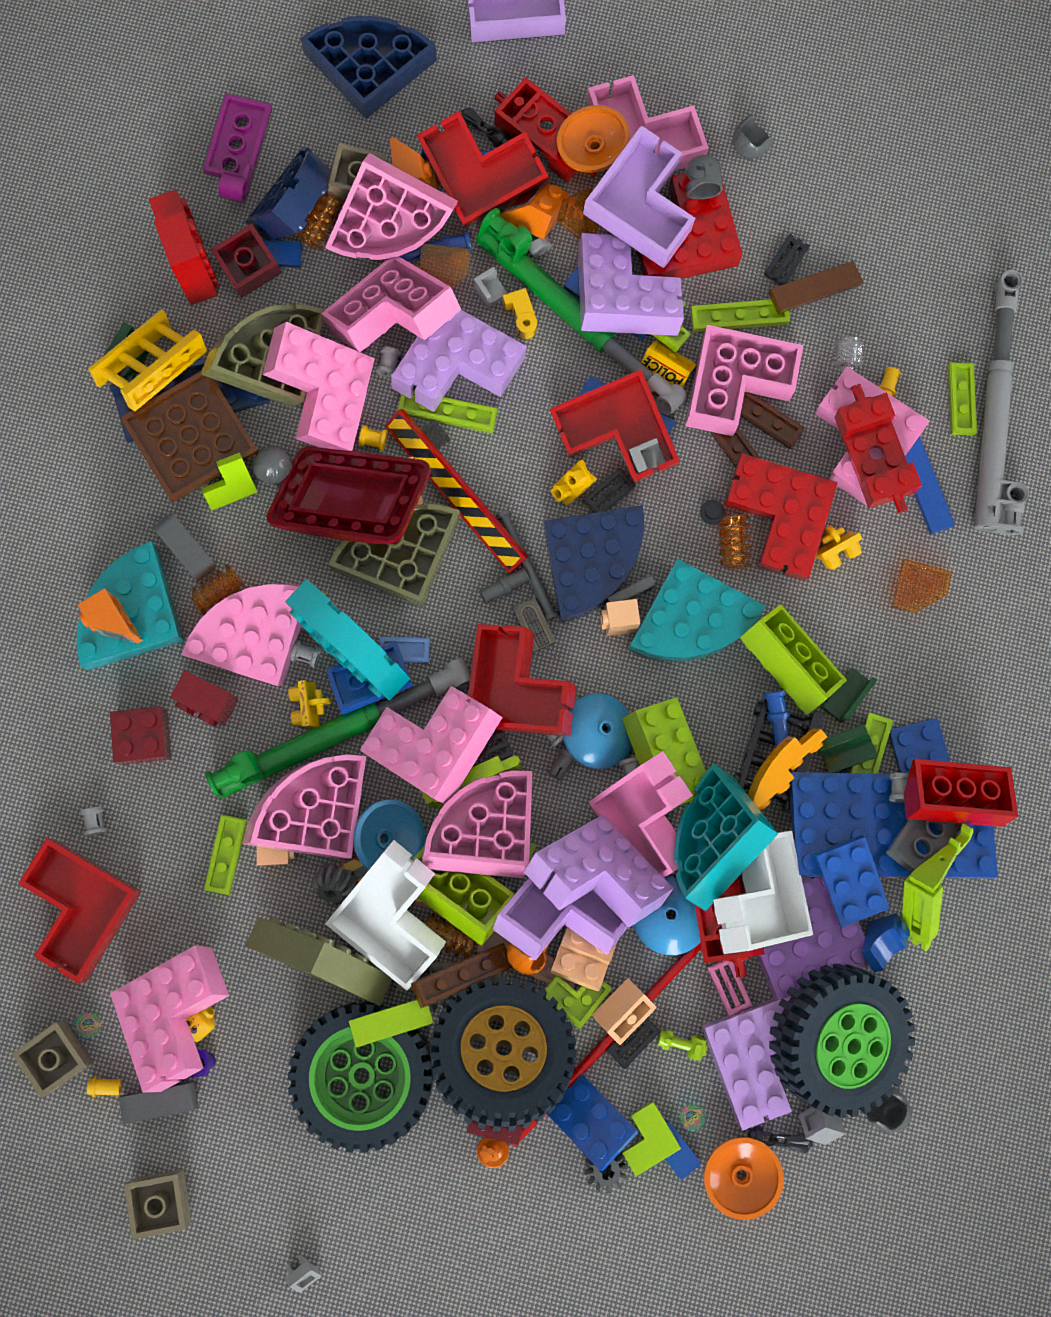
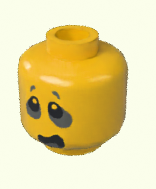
(201, 1023)

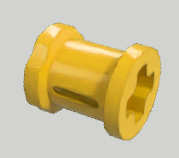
(373, 438)

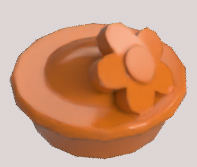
(492, 1152)

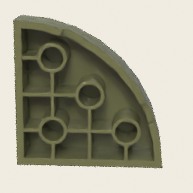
(243, 350)
(404, 567)
(319, 958)

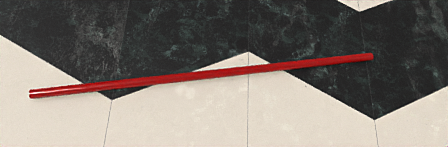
(607, 1041)

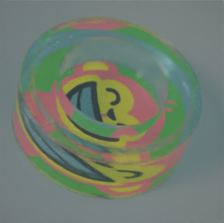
(87, 1025)
(692, 1117)

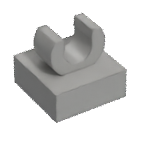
(303, 1275)

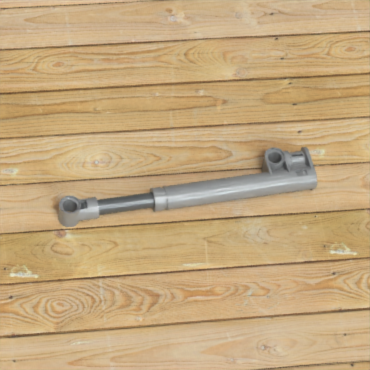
(994, 506)

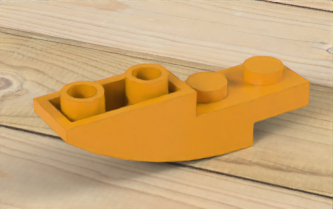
(774, 773)

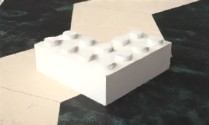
(773, 904)
(378, 921)

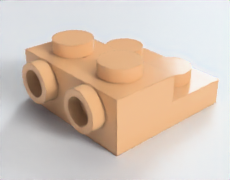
(580, 961)

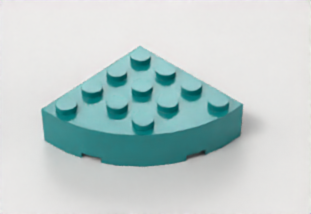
(145, 595)
(694, 617)
(345, 641)
(718, 837)

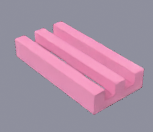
(720, 965)

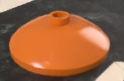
(589, 129)
(756, 1191)

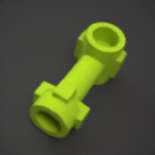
(696, 1047)

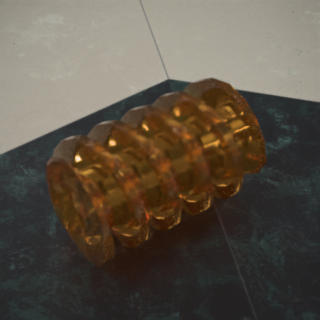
(318, 221)
(733, 542)
(216, 589)
(454, 937)

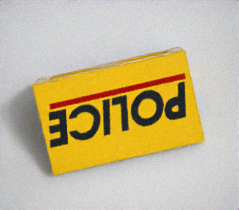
(668, 364)

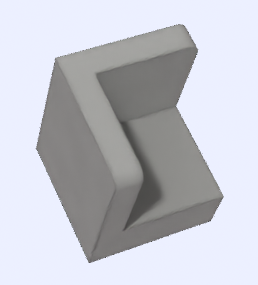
(489, 288)
(647, 456)
(820, 1126)

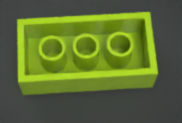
(793, 659)
(666, 730)
(466, 900)

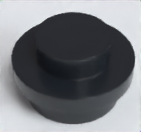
(712, 512)

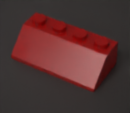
(960, 793)

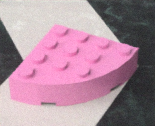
(388, 213)
(248, 633)
(311, 809)
(484, 828)

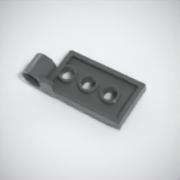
(904, 848)

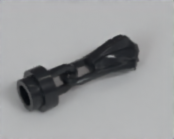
(474, 120)
(796, 1142)

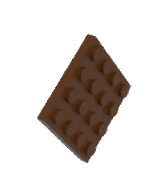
(187, 433)

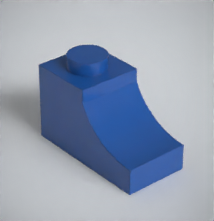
(884, 939)

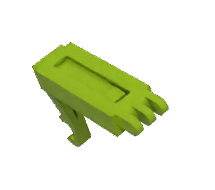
(486, 769)
(924, 891)

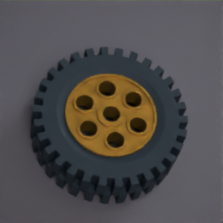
(491, 1097)

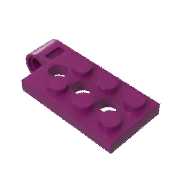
(237, 182)

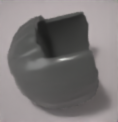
(750, 139)
(272, 464)
(892, 1114)

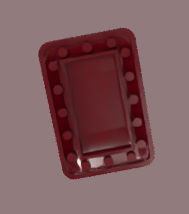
(349, 495)

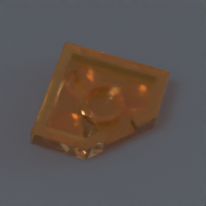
(572, 215)
(445, 263)
(920, 586)

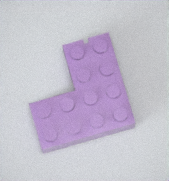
(515, 19)
(630, 201)
(622, 301)
(458, 347)
(600, 861)
(533, 920)
(744, 1063)

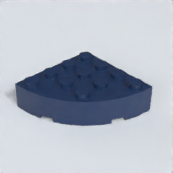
(368, 58)
(291, 197)
(592, 557)

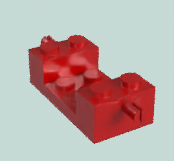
(525, 111)
(867, 426)
(710, 934)

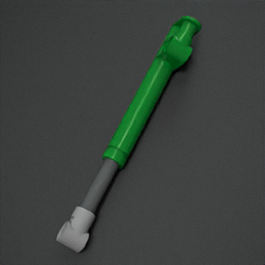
(510, 248)
(248, 768)

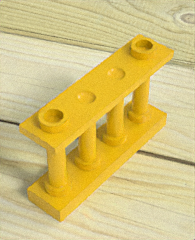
(160, 372)

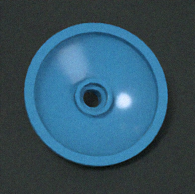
(588, 741)
(393, 820)
(668, 935)

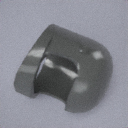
(705, 177)

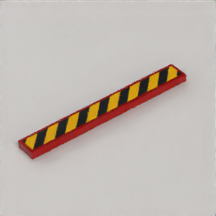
(457, 492)

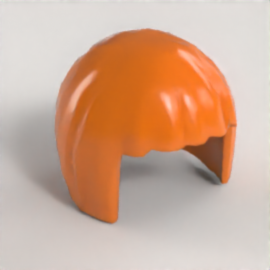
(523, 963)

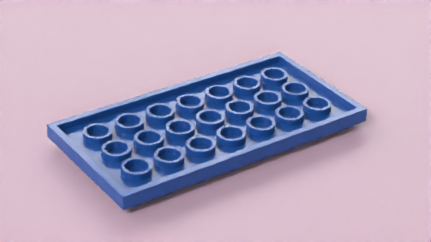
(847, 805)

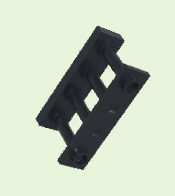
(760, 711)

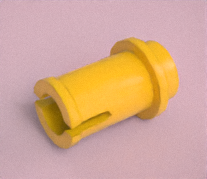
(890, 380)
(104, 1086)

